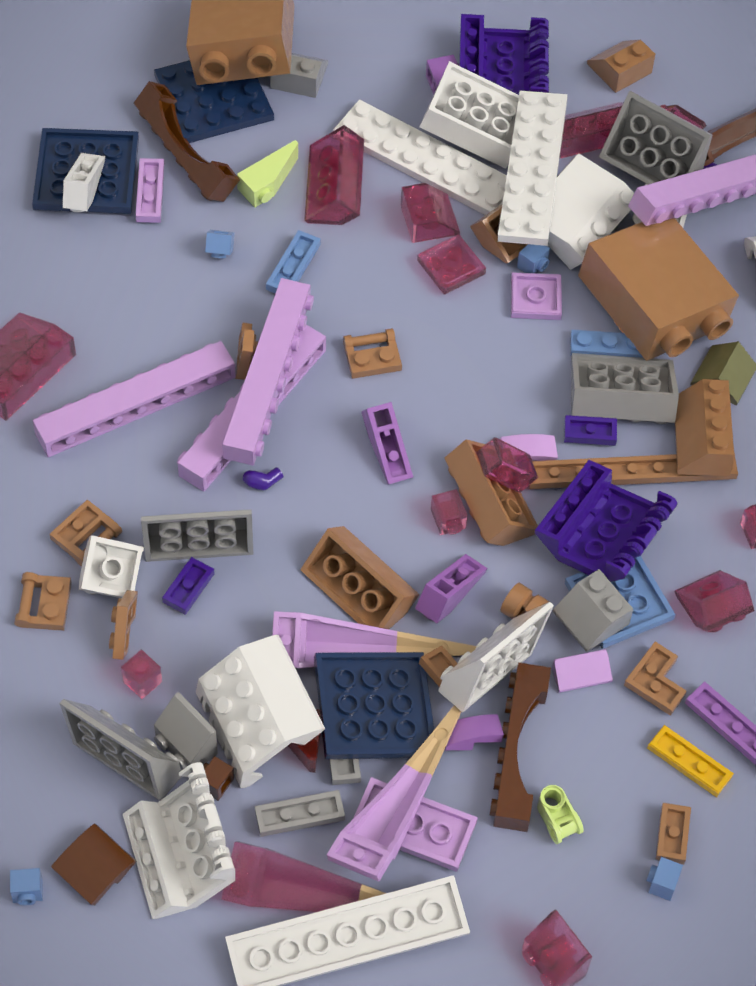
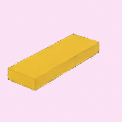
(690, 761)

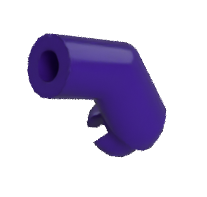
(261, 480)

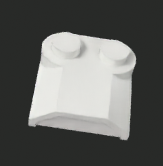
(109, 567)

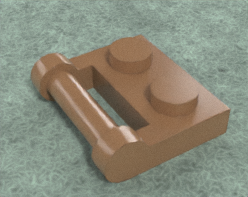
(373, 360)
(80, 526)
(52, 603)

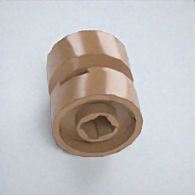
(521, 601)

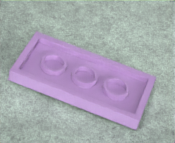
(436, 831)

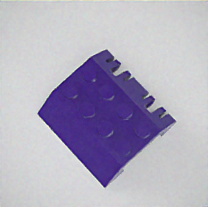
(506, 56)
(602, 524)

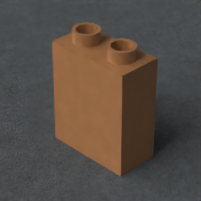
(239, 39)
(658, 287)

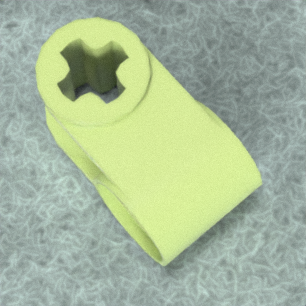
(559, 819)

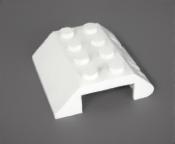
(257, 706)
(180, 846)

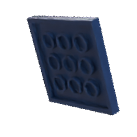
(213, 107)
(60, 151)
(373, 704)

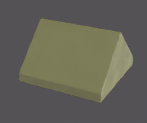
(729, 363)

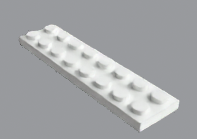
(426, 158)
(533, 168)
(348, 934)

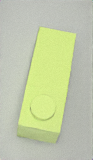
(266, 176)

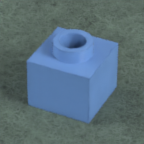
(219, 243)
(533, 258)
(664, 878)
(26, 886)

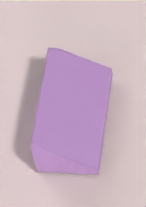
(582, 670)

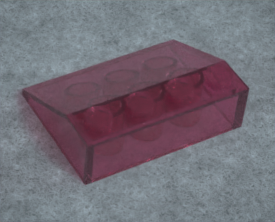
(29, 358)

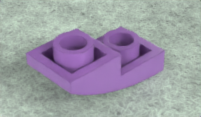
(475, 730)

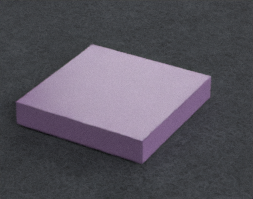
(536, 296)

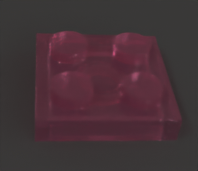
(451, 264)

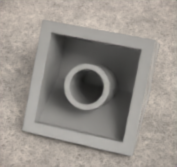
(304, 76)
(593, 610)
(185, 733)

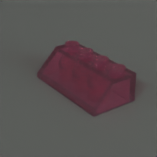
(588, 129)
(335, 178)

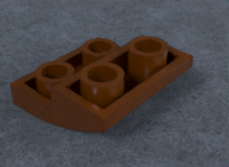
(93, 864)

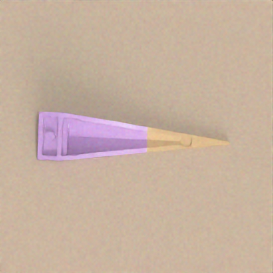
(312, 634)
(379, 829)

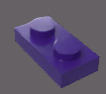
(590, 430)
(188, 585)

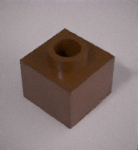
(219, 777)

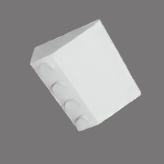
(473, 114)
(585, 208)
(493, 658)

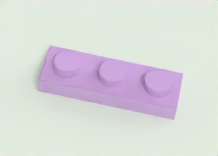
(150, 190)

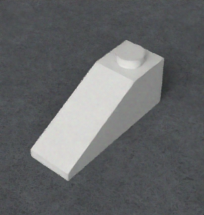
(82, 182)

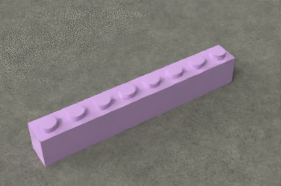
(695, 191)
(267, 372)
(134, 398)
(205, 458)

